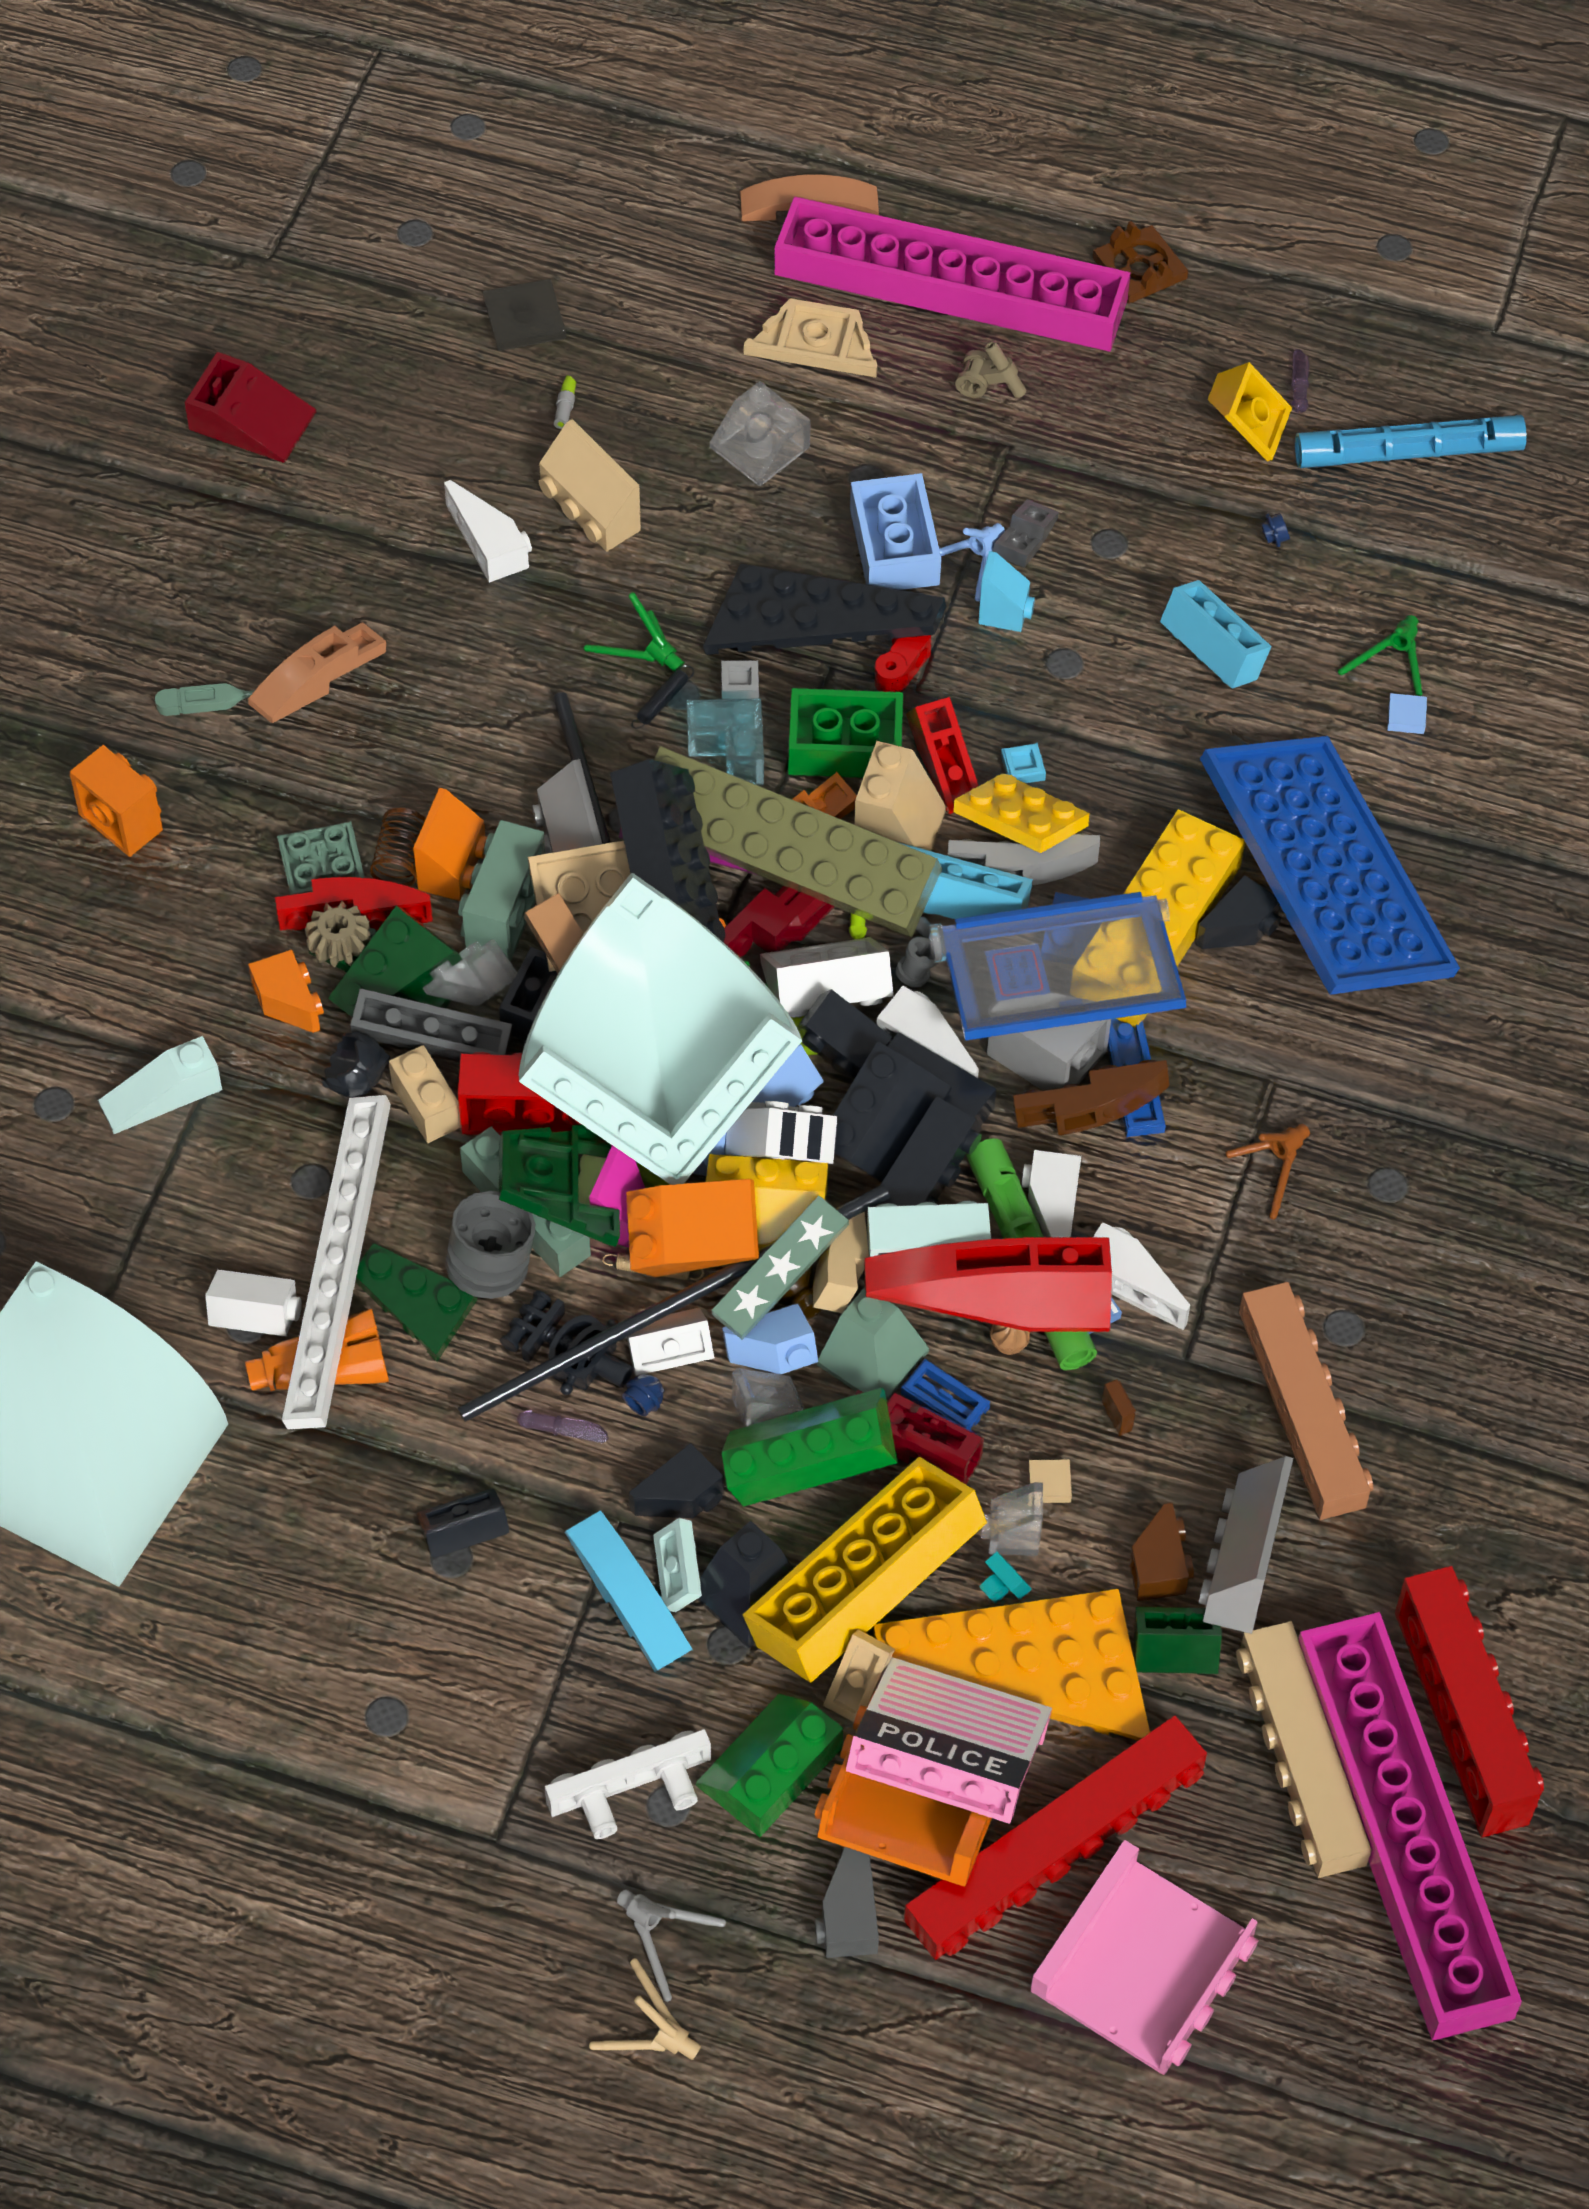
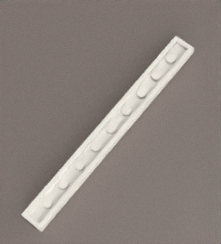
(336, 1263)

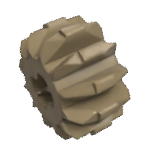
(337, 934)

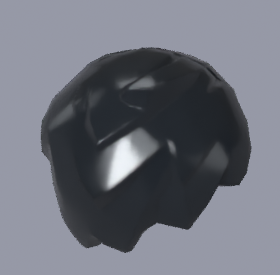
(355, 1065)

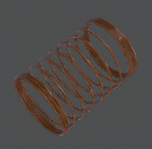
(397, 833)

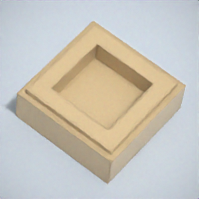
(1055, 1479)

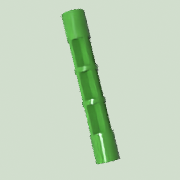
(1016, 1220)

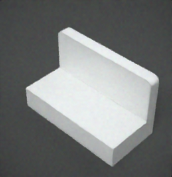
(671, 1342)

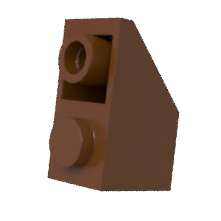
(1158, 1558)

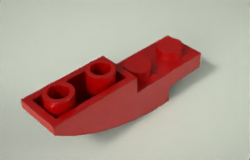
(372, 896)

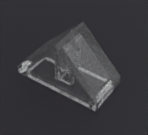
(763, 1396)

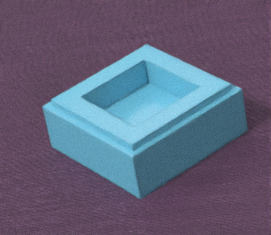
(1024, 763)

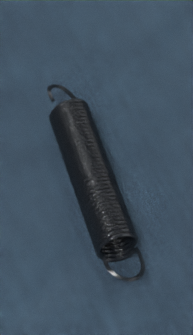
(662, 697)

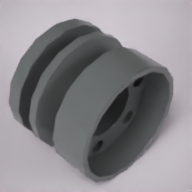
(489, 1246)

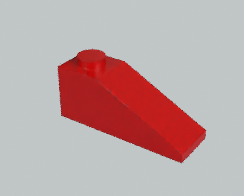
(943, 749)

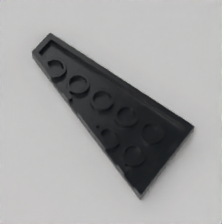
(812, 610)

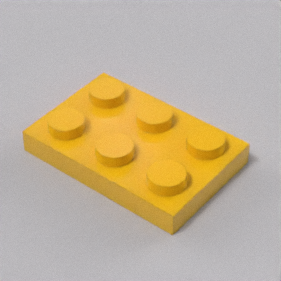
(1021, 812)

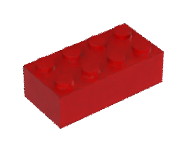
(496, 1099)

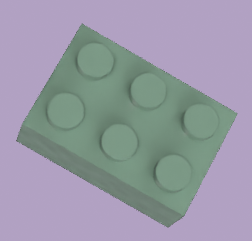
(501, 888)

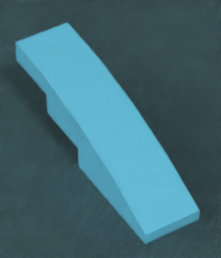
(628, 1590)

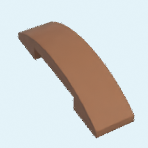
(765, 198)

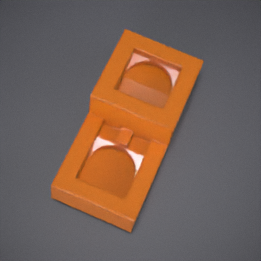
(831, 797)

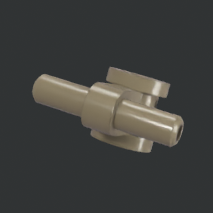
(986, 369)

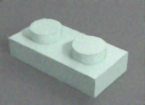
(677, 1564)

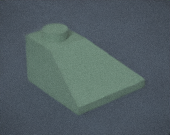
(872, 1346)

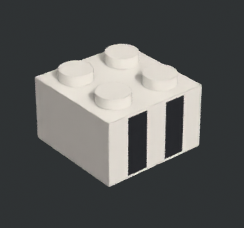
(783, 1133)

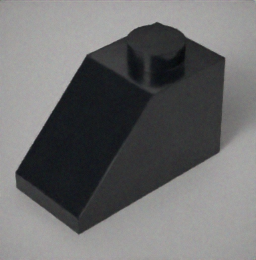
(1240, 917)
(679, 1488)

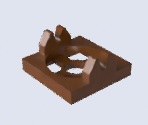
(1151, 281)

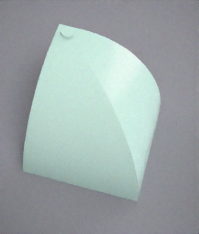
(655, 1033)
(94, 1424)

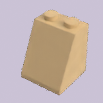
(899, 798)

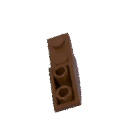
(1108, 1097)

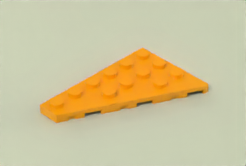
(1047, 1651)

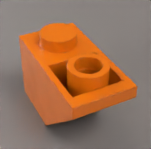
(284, 992)

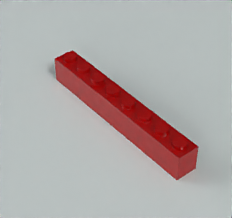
(1057, 1837)

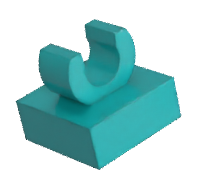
(1003, 1580)

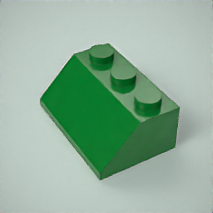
(772, 1761)

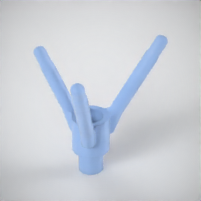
(980, 543)

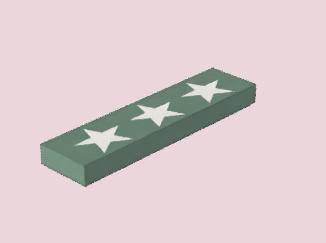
(780, 1267)

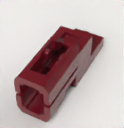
(775, 920)
(934, 1438)

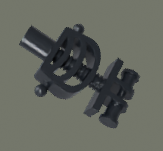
(583, 1326)

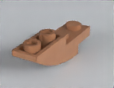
(311, 668)

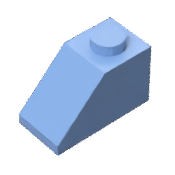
(776, 1344)

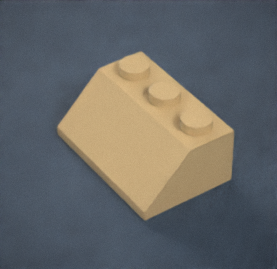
(590, 487)

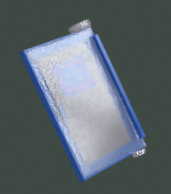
(1060, 964)

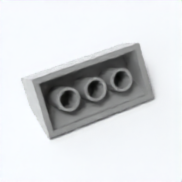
(566, 811)
(1245, 1546)

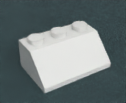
(852, 968)

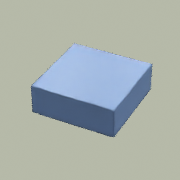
(1407, 713)

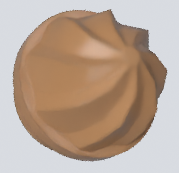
(1009, 1340)

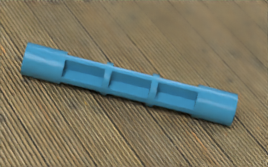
(1410, 441)

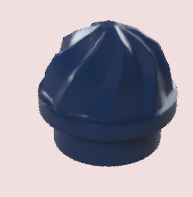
(644, 1394)

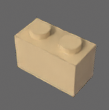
(425, 1094)

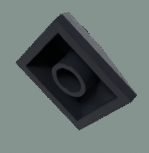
(740, 1576)

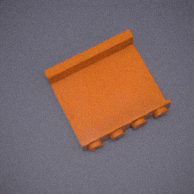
(899, 1823)

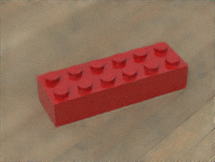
(1468, 1701)

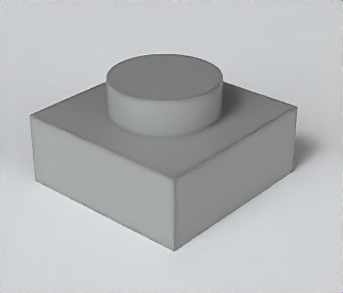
(740, 679)

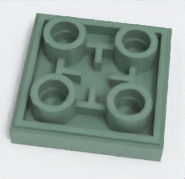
(319, 854)

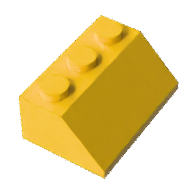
(781, 1188)

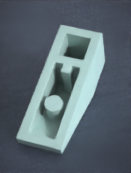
(163, 1085)

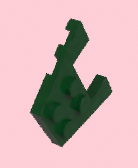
(542, 1178)

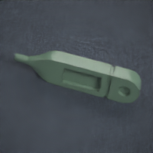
(199, 699)

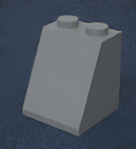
(1052, 1055)

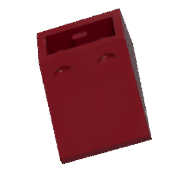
(247, 409)

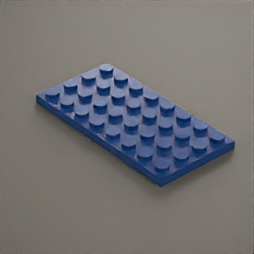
(1329, 864)

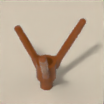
(1284, 1147)

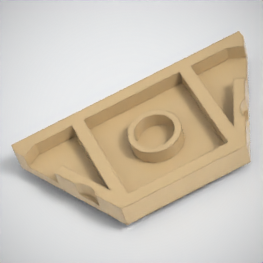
(815, 337)

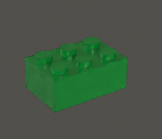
(840, 729)

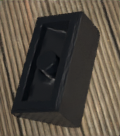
(463, 1522)

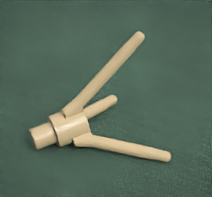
(669, 2036)

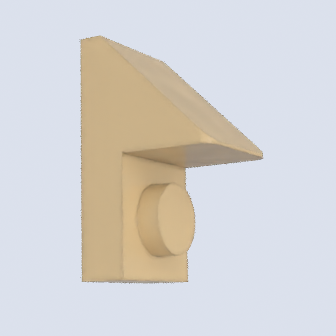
(858, 1674)

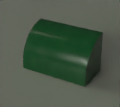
(1175, 1641)

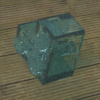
(728, 730)

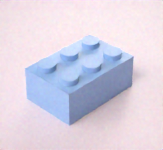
(895, 532)

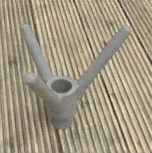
(647, 1916)

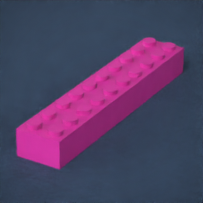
(952, 273)
(1411, 1830)

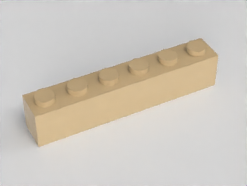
(1304, 1750)

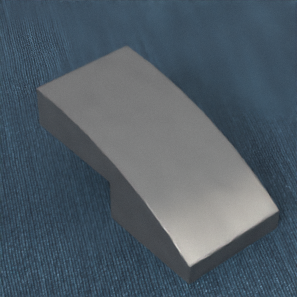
(1026, 533)

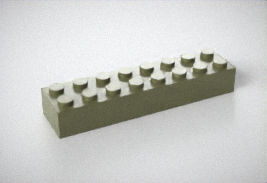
(810, 849)

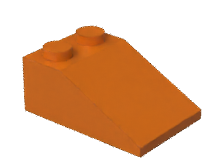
(691, 1226)

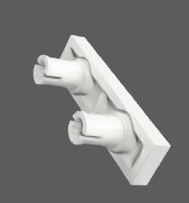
(641, 1767)

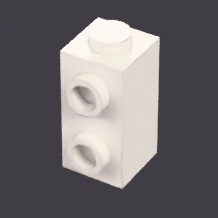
(252, 1302)

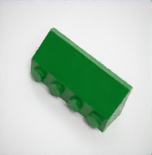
(809, 1448)

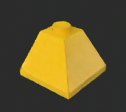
(1251, 407)

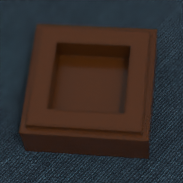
(1118, 1407)

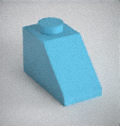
(1004, 595)

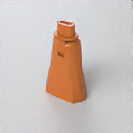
(359, 1360)

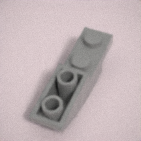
(1055, 863)

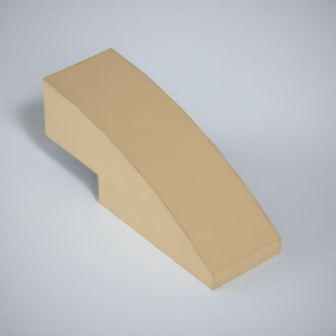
(841, 1267)

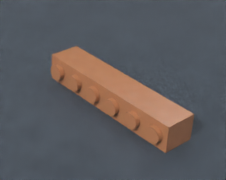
(1305, 1400)

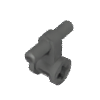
(915, 966)

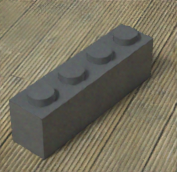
(418, 1024)

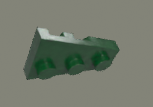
(392, 960)
(416, 1297)

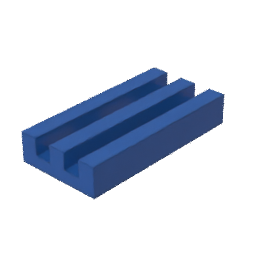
(917, 1396)

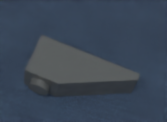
(849, 1909)

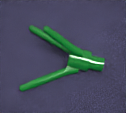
(1401, 639)
(658, 649)

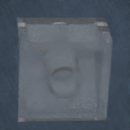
(761, 434)

